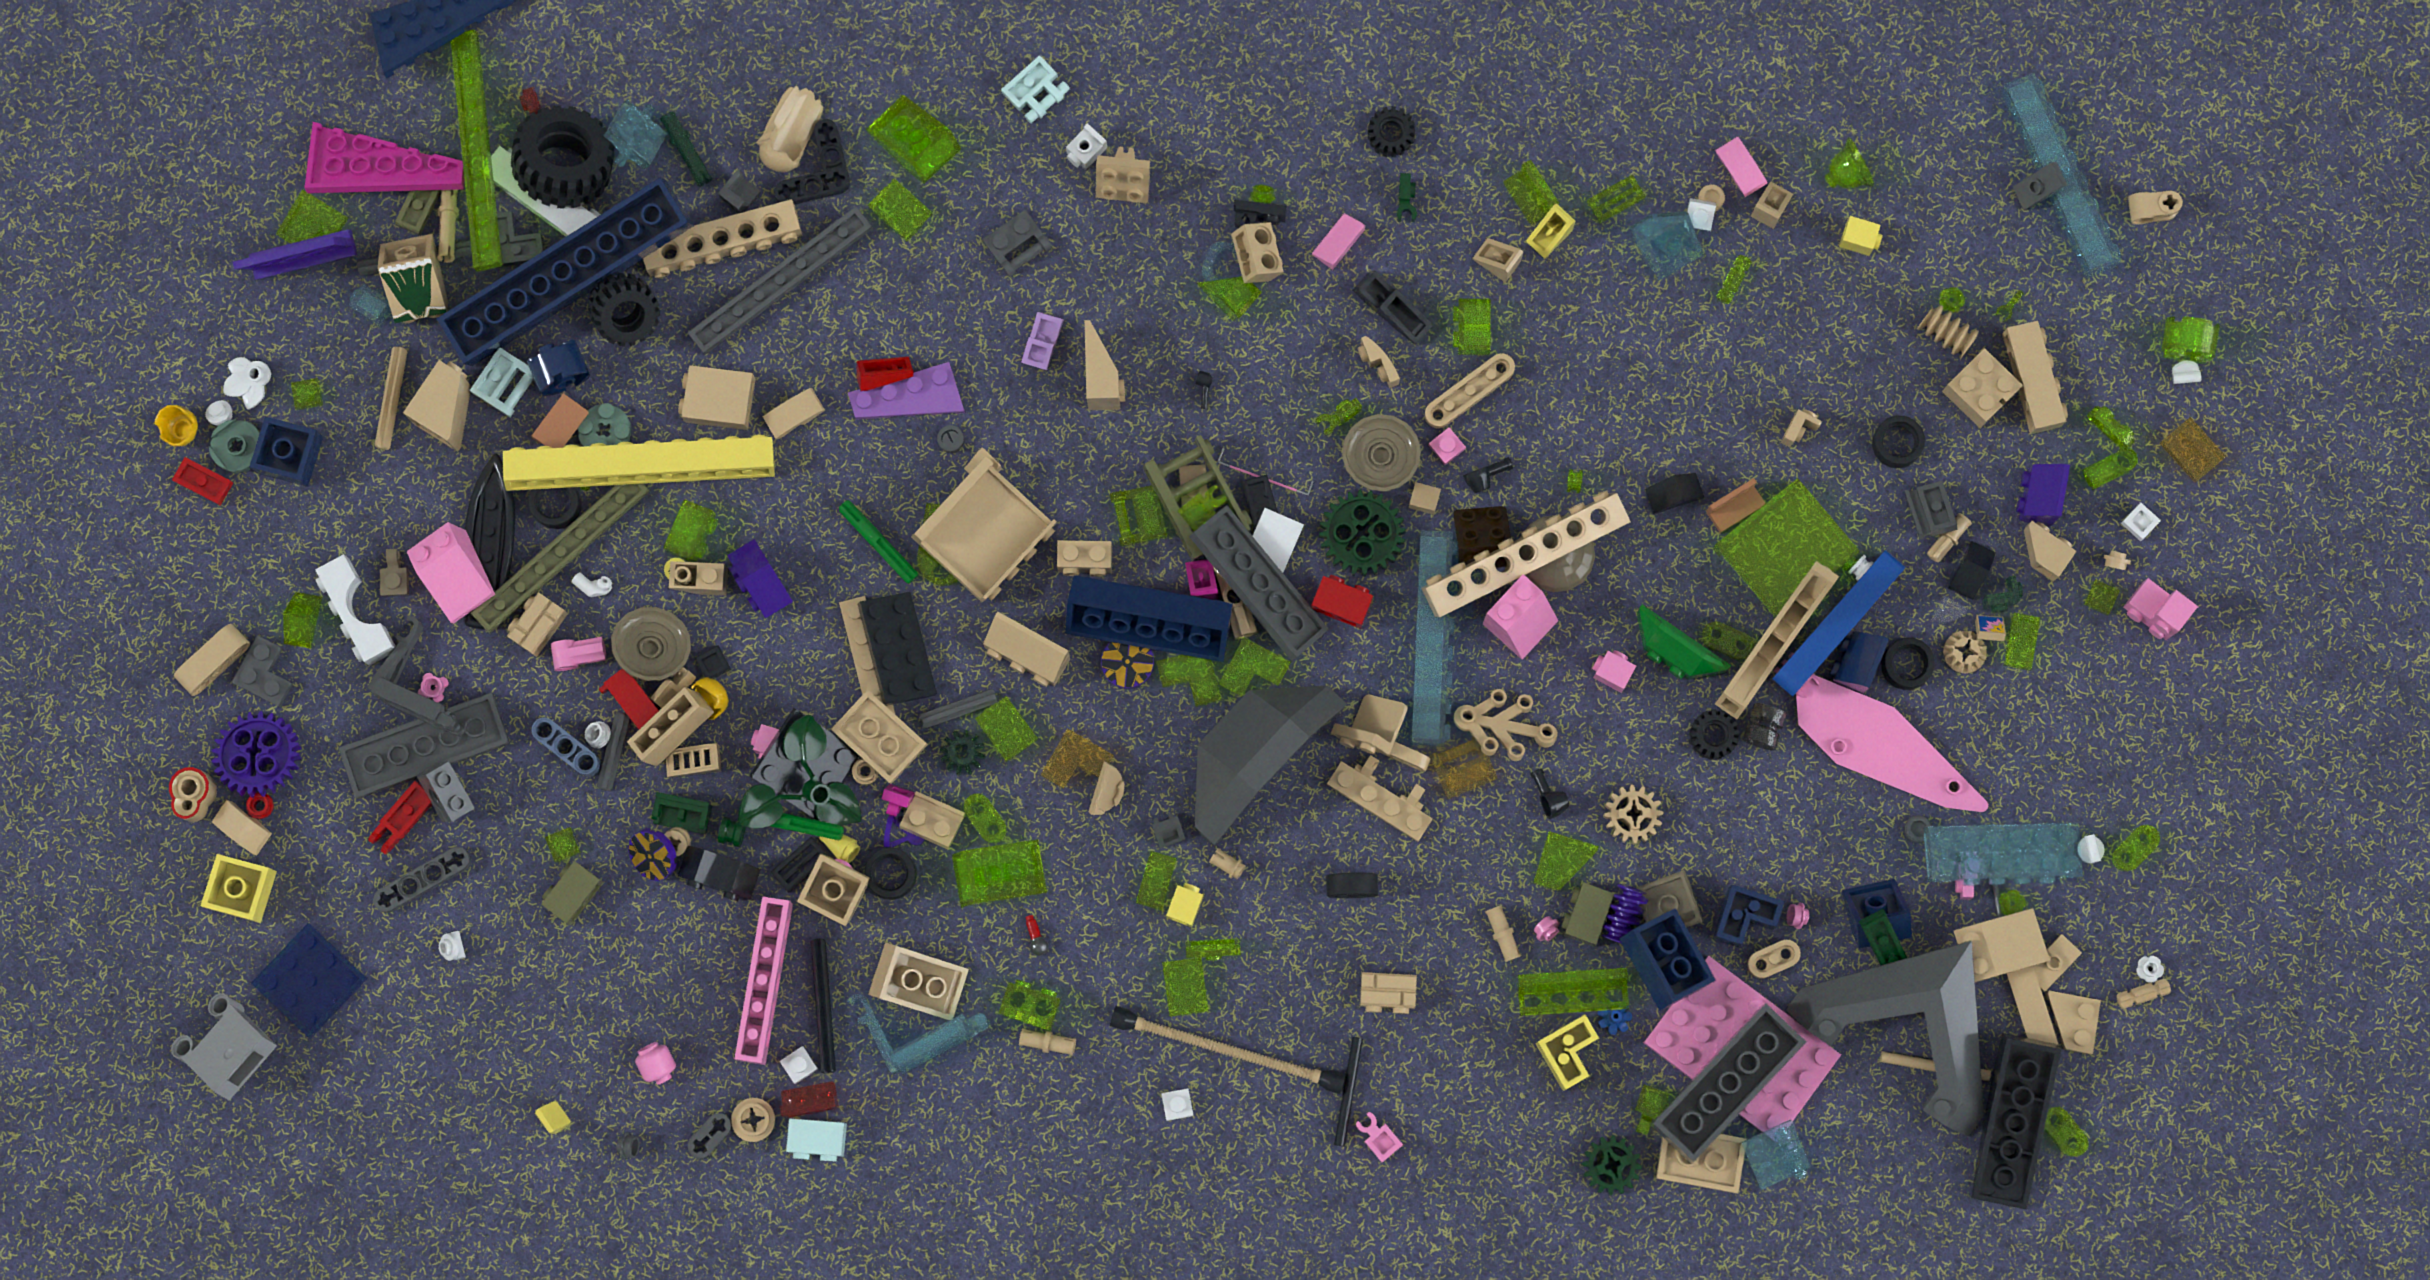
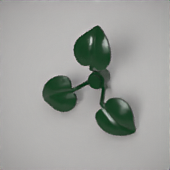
(833, 802)

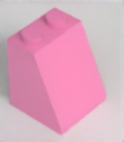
(1521, 617)

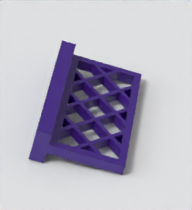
(299, 255)

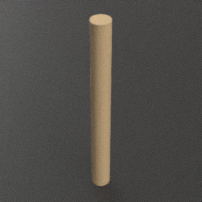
(1919, 1063)

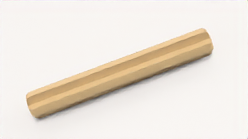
(391, 398)

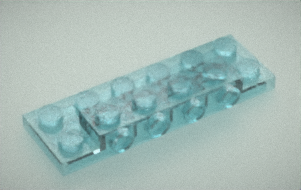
(2003, 853)

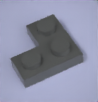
(515, 248)
(256, 673)

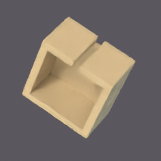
(1981, 388)

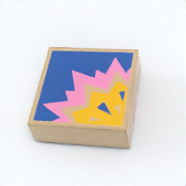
(1990, 628)

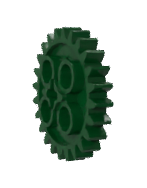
(1381, 548)

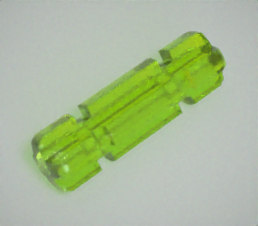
(1734, 279)

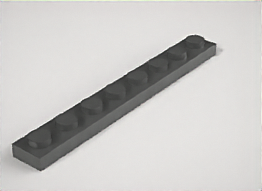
(780, 280)

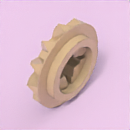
(1954, 657)
(742, 1112)

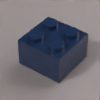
(286, 451)

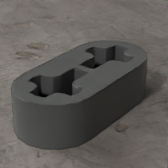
(705, 1131)

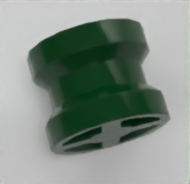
(731, 832)

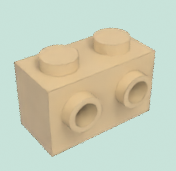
(1084, 557)

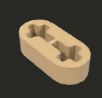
(1409, 757)

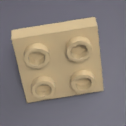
(1122, 177)

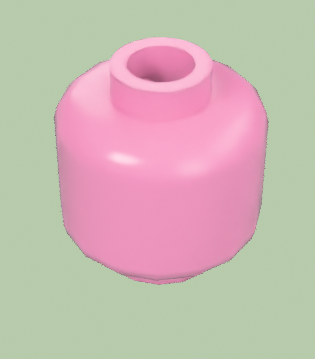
(655, 1063)

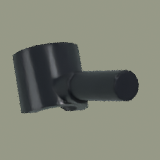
(1204, 379)

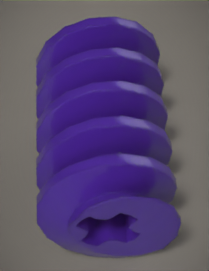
(1625, 912)

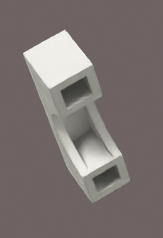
(340, 582)

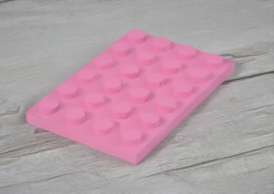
(1708, 1019)

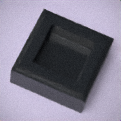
(713, 663)

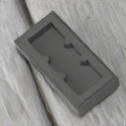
(2040, 185)

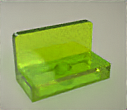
(1530, 192)

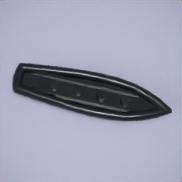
(491, 526)

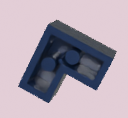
(1745, 907)

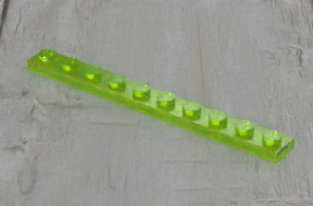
(476, 151)

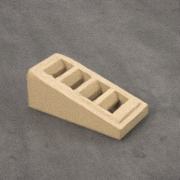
(703, 768)

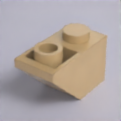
(2046, 552)
(699, 578)

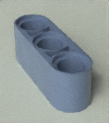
(557, 738)

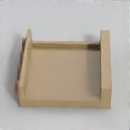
(984, 531)

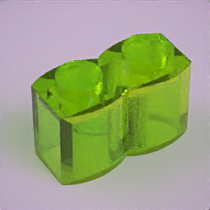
(1473, 326)

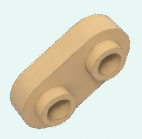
(1772, 957)

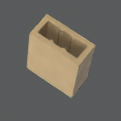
(717, 397)

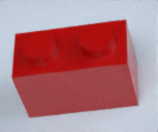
(1342, 601)

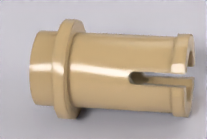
(1227, 864)

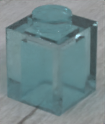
(370, 305)

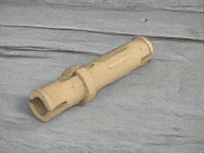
(448, 213)

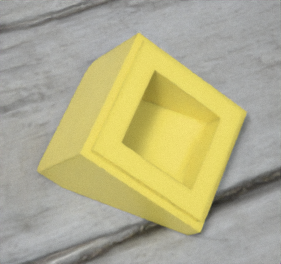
(552, 1117)

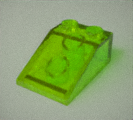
(914, 138)
(999, 873)

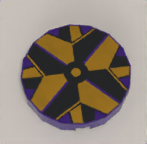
(1127, 665)
(652, 854)

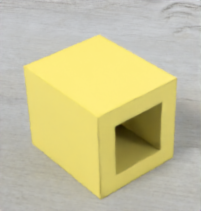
(1860, 236)
(1185, 904)

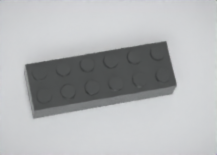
(1728, 1083)

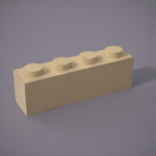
(2033, 369)

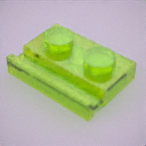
(900, 209)
(1006, 729)
(1185, 987)

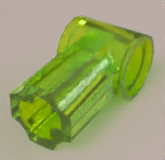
(2109, 469)

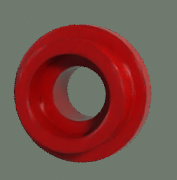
(251, 806)

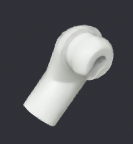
(592, 588)

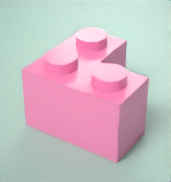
(2159, 610)

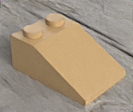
(1103, 385)
(2004, 944)
(918, 981)

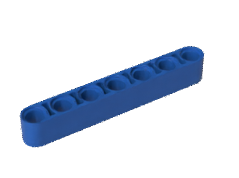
(1838, 623)

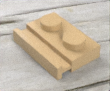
(932, 820)

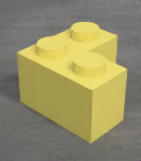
(1560, 1051)

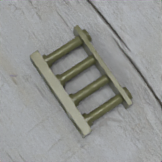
(1169, 496)

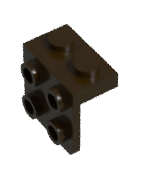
(1480, 531)

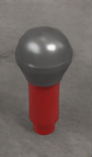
(1038, 944)

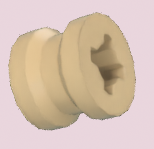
(680, 838)

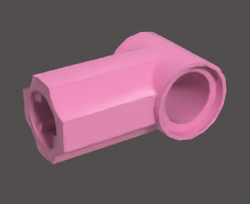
(571, 653)

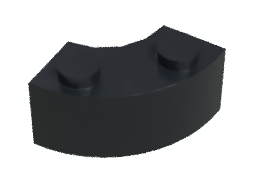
(719, 873)

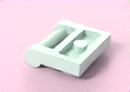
(497, 377)

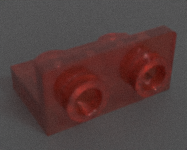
(809, 1099)

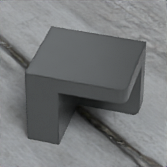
(738, 193)

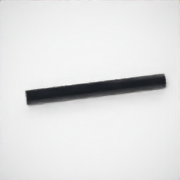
(1348, 1091)

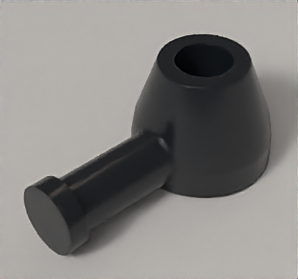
(1480, 479)
(1556, 800)

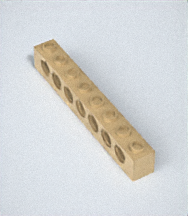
(1612, 518)

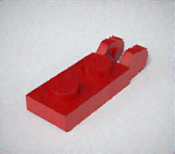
(402, 816)

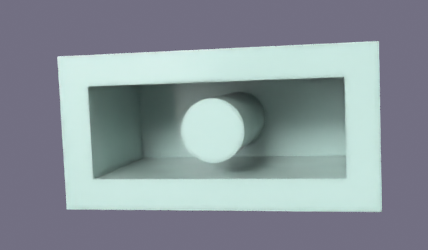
(816, 1138)

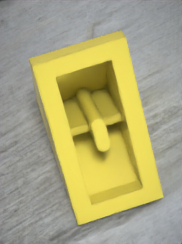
(1551, 231)

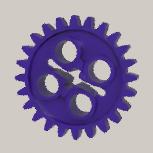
(281, 754)

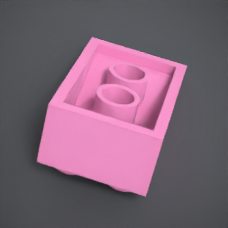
(451, 571)

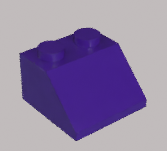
(2043, 493)

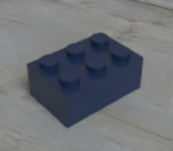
(1667, 959)

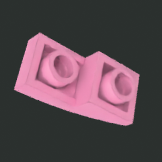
(1741, 166)

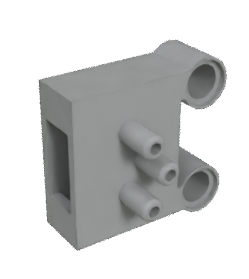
(228, 1051)

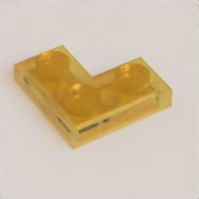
(1071, 753)

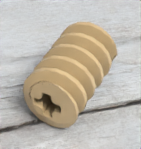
(1948, 330)

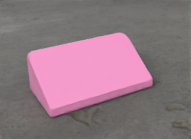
(1338, 241)

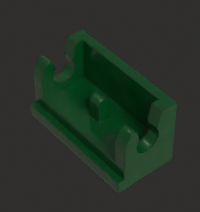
(681, 812)

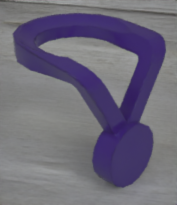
(913, 839)

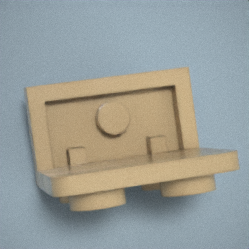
(1374, 725)

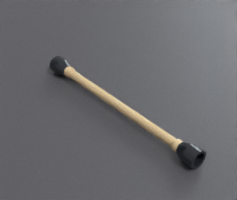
(1127, 1020)

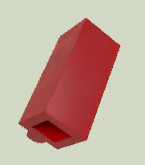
(630, 697)

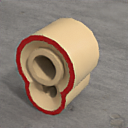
(191, 793)

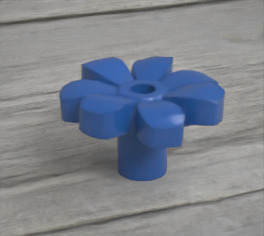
(1612, 1023)

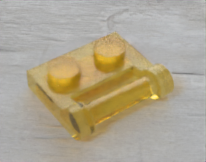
(1464, 776)

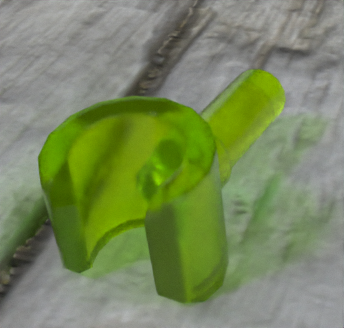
(2010, 305)

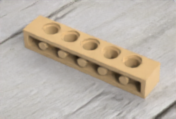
(731, 227)

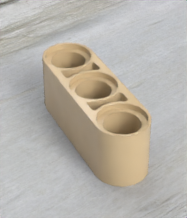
(211, 659)

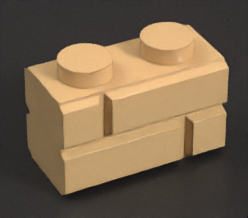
(536, 624)
(1388, 991)

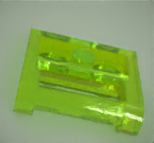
(1147, 513)

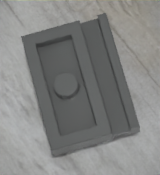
(1931, 510)

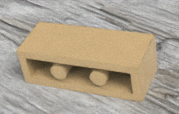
(670, 726)

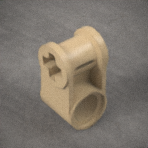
(2149, 207)

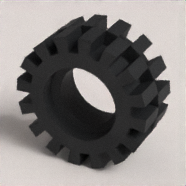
(1391, 116)
(1730, 734)

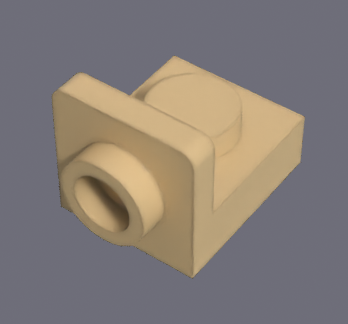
(1796, 431)

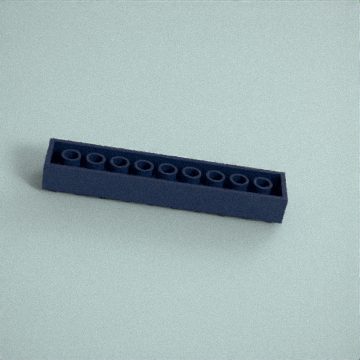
(565, 272)

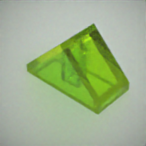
(301, 619)

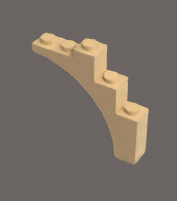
(1776, 639)

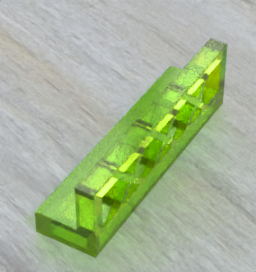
(1570, 982)

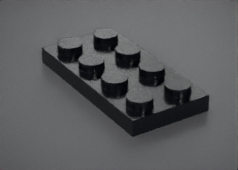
(897, 648)

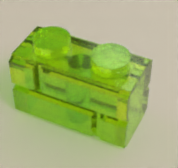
(690, 531)

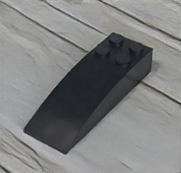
(2015, 1120)

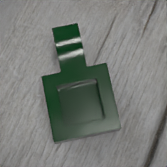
(1406, 191)

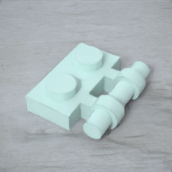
(1029, 83)

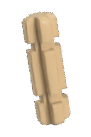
(2143, 993)

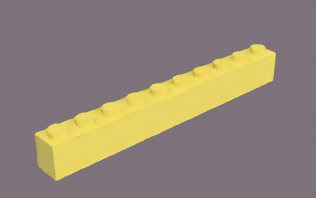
(638, 463)

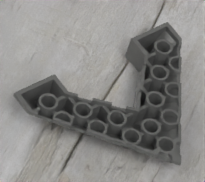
(1930, 983)

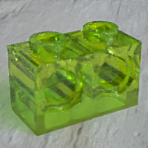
(1027, 1012)

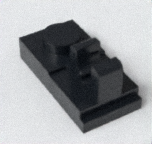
(1264, 211)

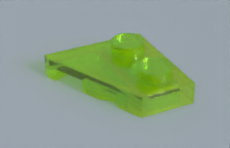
(1561, 860)

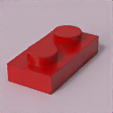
(202, 481)

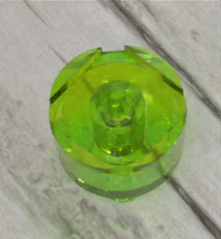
(2190, 338)

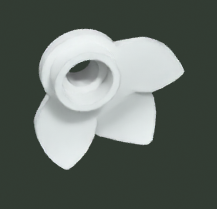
(244, 383)

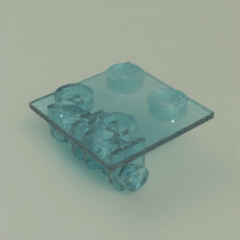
(1776, 1155)

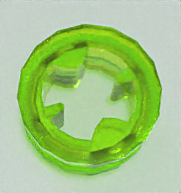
(1574, 481)

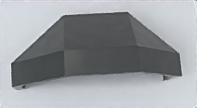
(1252, 747)

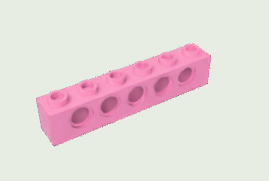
(763, 981)

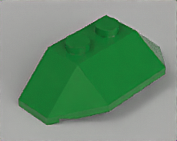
(1676, 649)

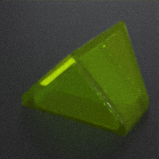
(1231, 295)

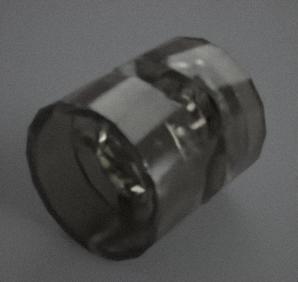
(1761, 735)

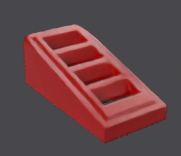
(882, 372)

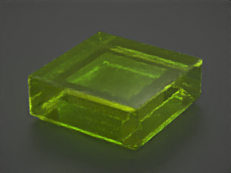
(2101, 597)

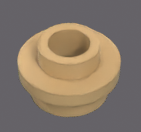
(2116, 560)
(856, 772)

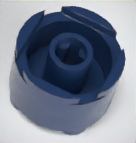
(558, 368)

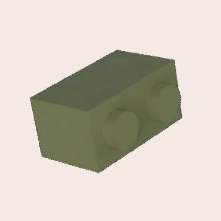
(571, 892)
(1588, 914)

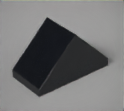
(1674, 492)
(1972, 570)

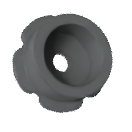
(628, 1146)

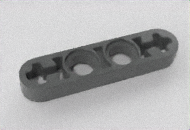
(423, 882)

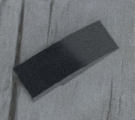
(1392, 306)

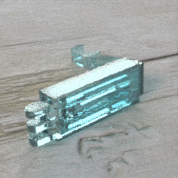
(924, 1047)

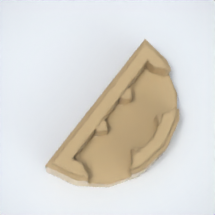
(1108, 790)

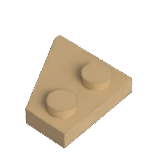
(2076, 1020)

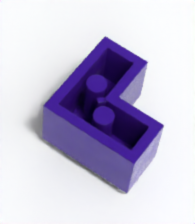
(757, 576)

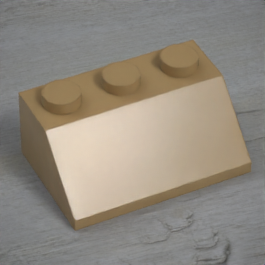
(1026, 650)

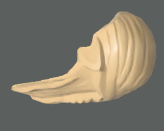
(789, 129)

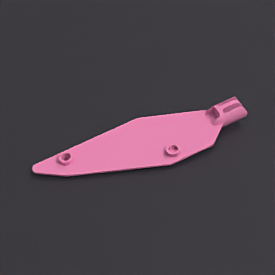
(1879, 743)

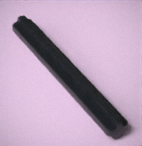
(823, 1006)

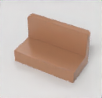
(560, 423)
(1735, 506)

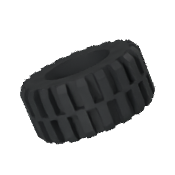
(555, 183)

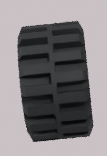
(634, 325)

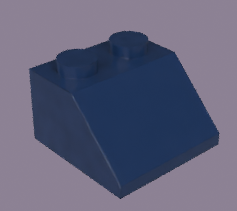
(1859, 661)
(1871, 898)

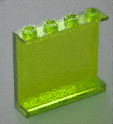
(1783, 543)

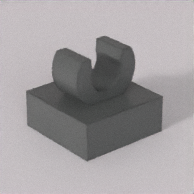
(1168, 831)

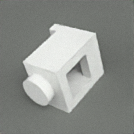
(1085, 158)

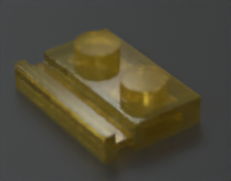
(2192, 449)

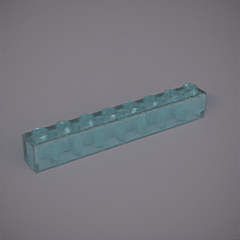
(2073, 203)
(1432, 646)

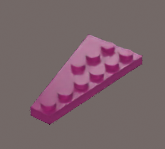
(368, 164)

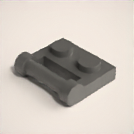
(1011, 237)

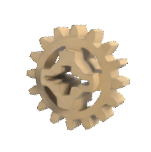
(1621, 814)

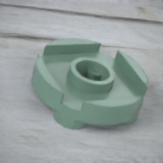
(604, 415)
(222, 444)

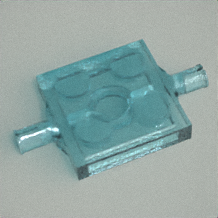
(635, 135)

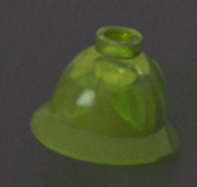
(1849, 168)

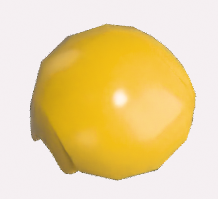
(176, 425)
(714, 695)

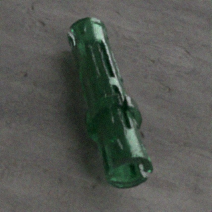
(681, 140)

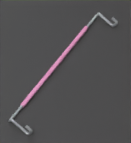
(1255, 475)

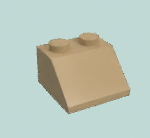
(833, 890)

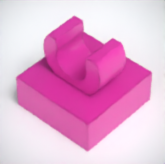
(897, 798)

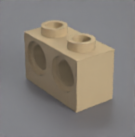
(1257, 252)

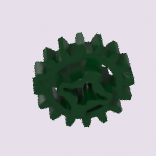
(1607, 1152)

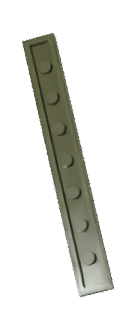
(558, 554)

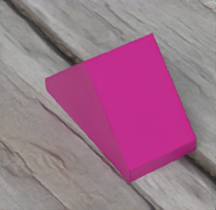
(1201, 579)

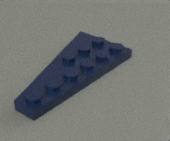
(424, 26)

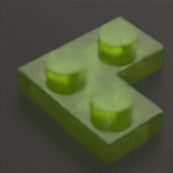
(1252, 660)
(1196, 671)

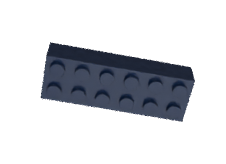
(1148, 618)

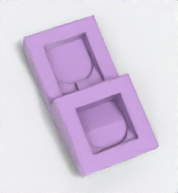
(1042, 341)

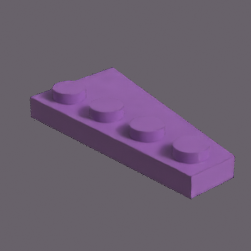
(927, 392)

